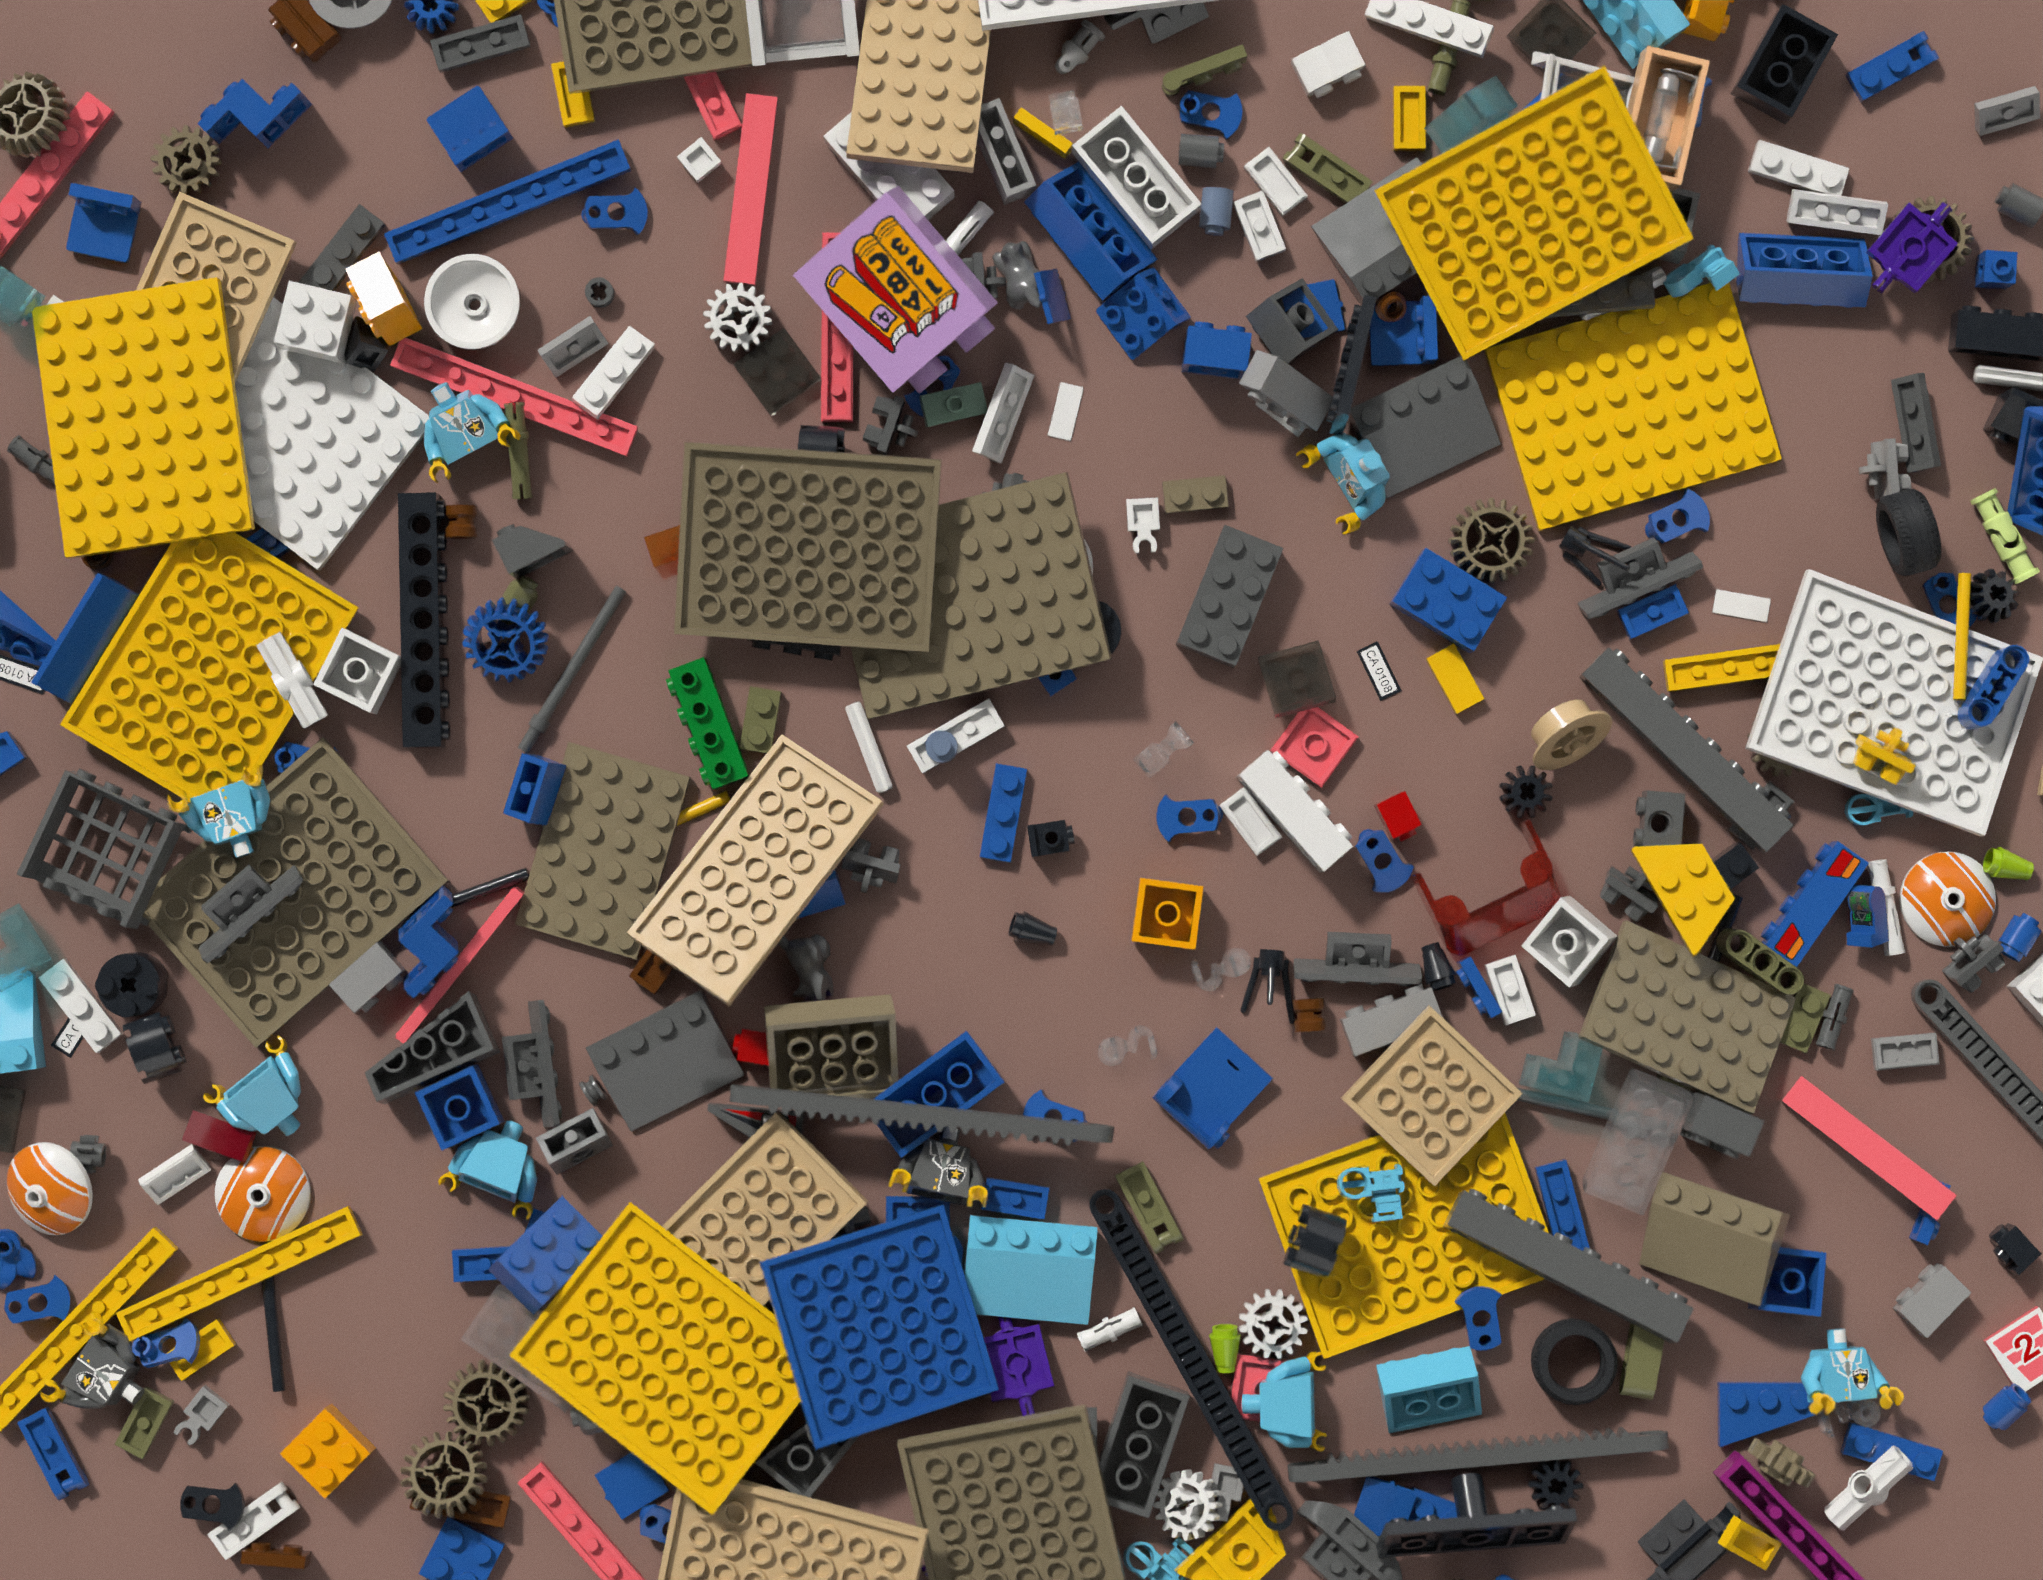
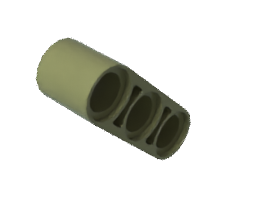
(1774, 963)
(1640, 1364)

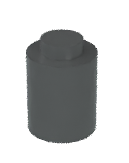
(1200, 151)
(2020, 204)

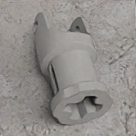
(1073, 52)

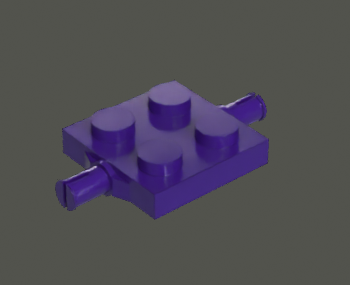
(1912, 247)
(1018, 1363)

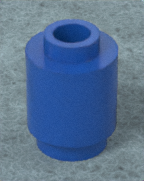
(2019, 937)
(2006, 1407)

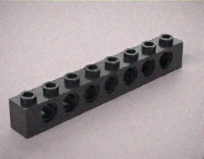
(411, 509)

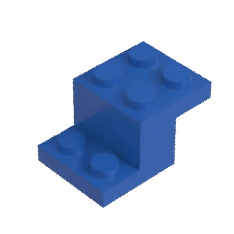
(245, 105)
(429, 942)

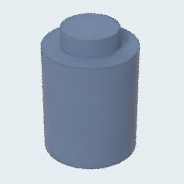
(1216, 210)
(941, 746)

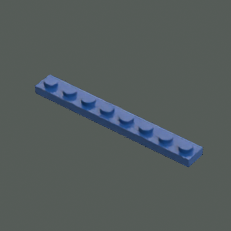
(507, 202)

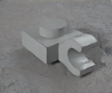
(1229, 1485)

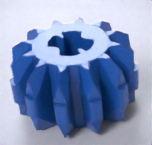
(437, 17)

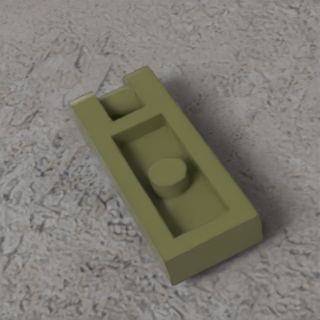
(1202, 70)
(1326, 169)
(1148, 1206)

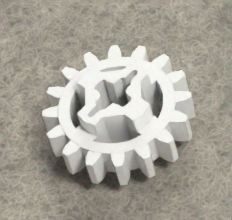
(723, 321)
(1270, 1337)
(1197, 1515)

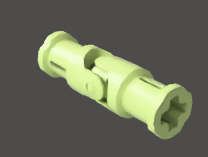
(2001, 529)

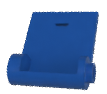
(1209, 1091)

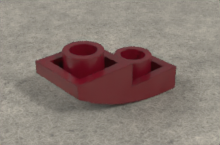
(218, 1136)

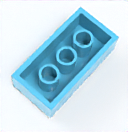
(1638, 24)

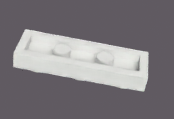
(1797, 169)
(1837, 212)
(613, 372)
(1003, 413)
(966, 729)
(81, 1005)

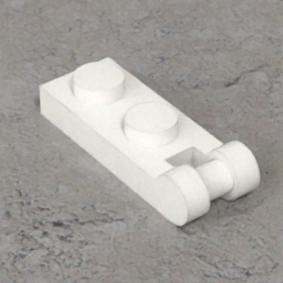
(255, 1521)

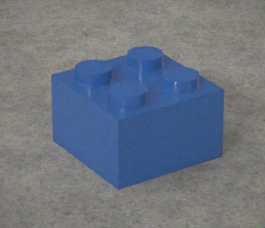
(1216, 350)
(459, 1107)
(1795, 1283)

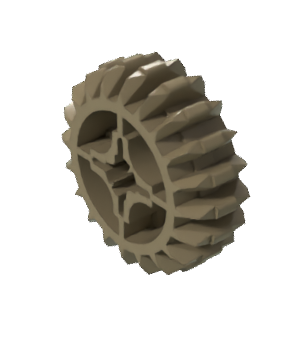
(34, 124)
(1958, 232)
(1483, 528)
(471, 1400)
(428, 1473)

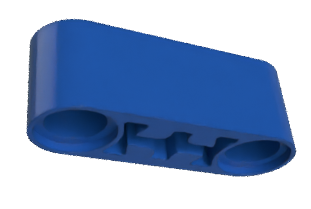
(1993, 702)

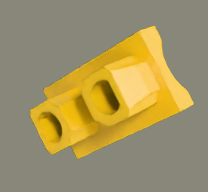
(1896, 763)

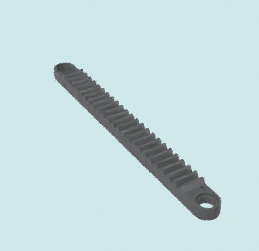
(1983, 1055)
(921, 1114)
(1479, 1455)

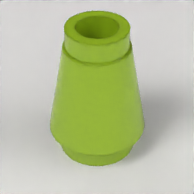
(2005, 864)
(1225, 1346)

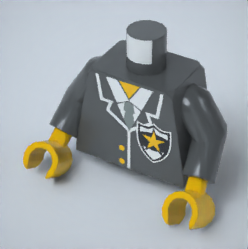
(942, 1171)
(101, 1371)

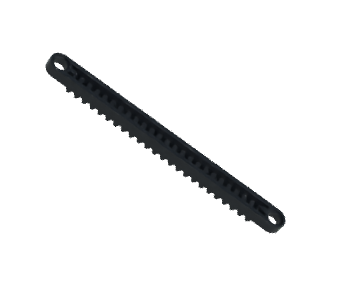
(1191, 1360)

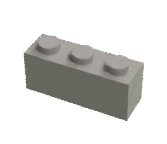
(1003, 153)
(1285, 391)
(1386, 1020)

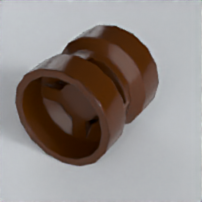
(461, 521)
(1309, 1014)

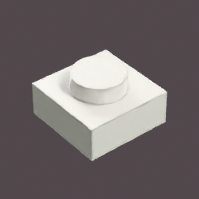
(699, 159)

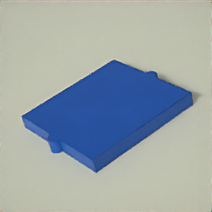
(1052, 296)
(1327, 296)
(630, 1484)
(1382, 1502)

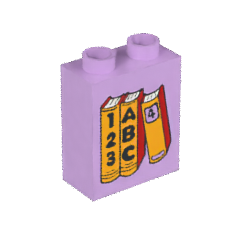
(898, 292)

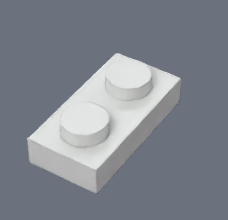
(1259, 226)
(1510, 989)

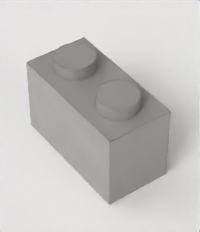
(368, 977)
(1930, 1299)

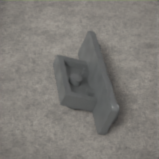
(1161, 22)
(1646, 574)
(243, 904)
(1358, 959)
(530, 1064)

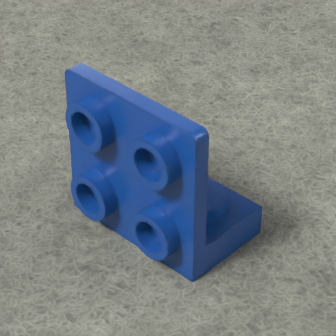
(469, 128)
(102, 223)
(1142, 312)
(1408, 340)

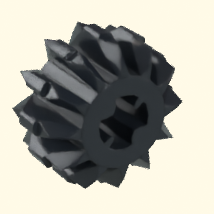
(2002, 603)
(1536, 792)
(1561, 1473)

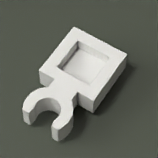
(1143, 518)

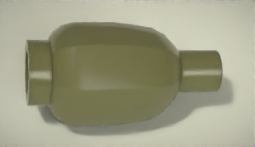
(524, 591)

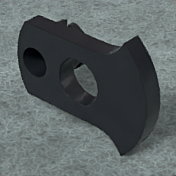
(231, 1503)

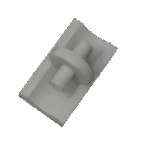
(1883, 467)

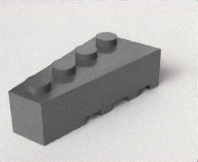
(440, 1049)

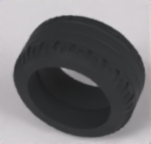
(1908, 532)
(1598, 1385)

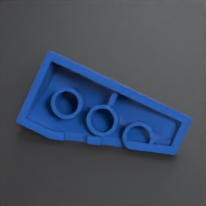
(22, 634)

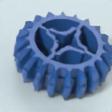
(520, 660)

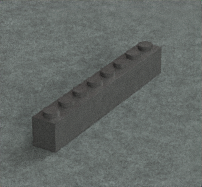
(1687, 750)
(1568, 1266)

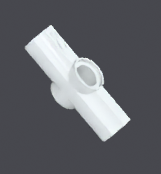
(292, 680)
(1881, 1474)

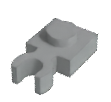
(203, 1411)

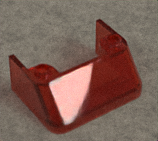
(1468, 931)

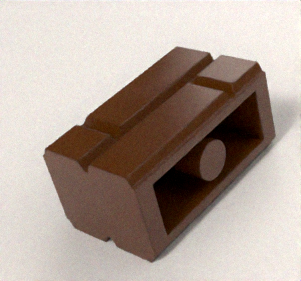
(308, 30)

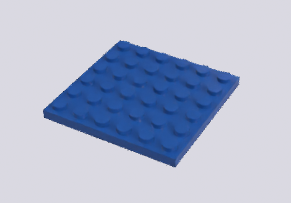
(878, 1326)

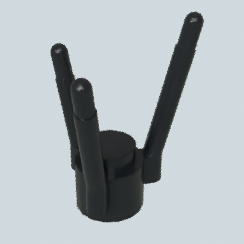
(1577, 542)
(1271, 964)

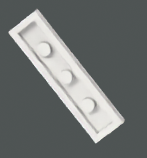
(1433, 24)

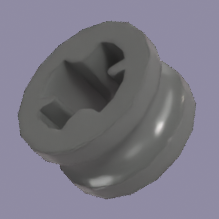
(589, 293)
(593, 1090)

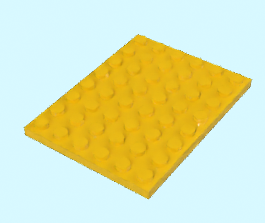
(1534, 213)
(1632, 405)
(143, 418)
(183, 675)
(1402, 1268)
(665, 1358)

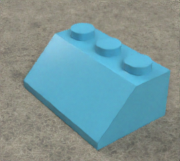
(1429, 1389)

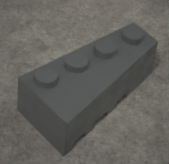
(800, 1465)

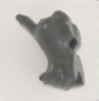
(1018, 268)
(808, 958)

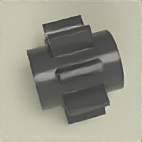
(89, 1152)

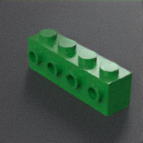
(708, 723)

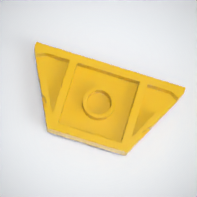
(1687, 889)
(1236, 1550)

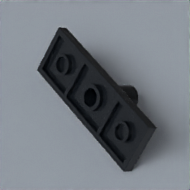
(1474, 1527)

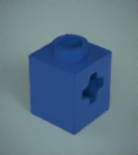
(1996, 269)

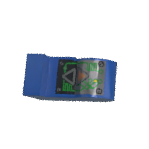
(1867, 916)

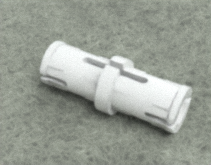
(1109, 1329)

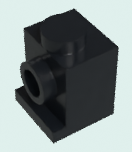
(1037, 838)
(2013, 1247)

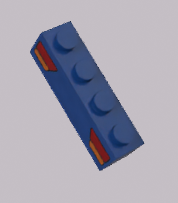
(1814, 902)

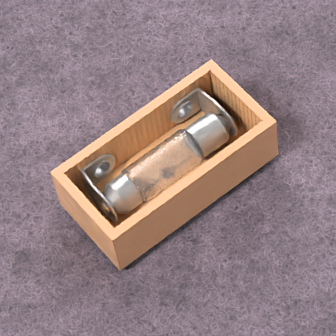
(1666, 107)

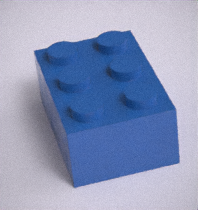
(1448, 600)
(546, 1255)

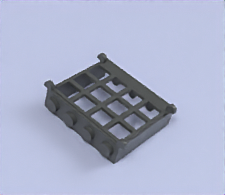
(86, 892)

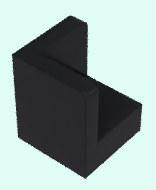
(363, 347)

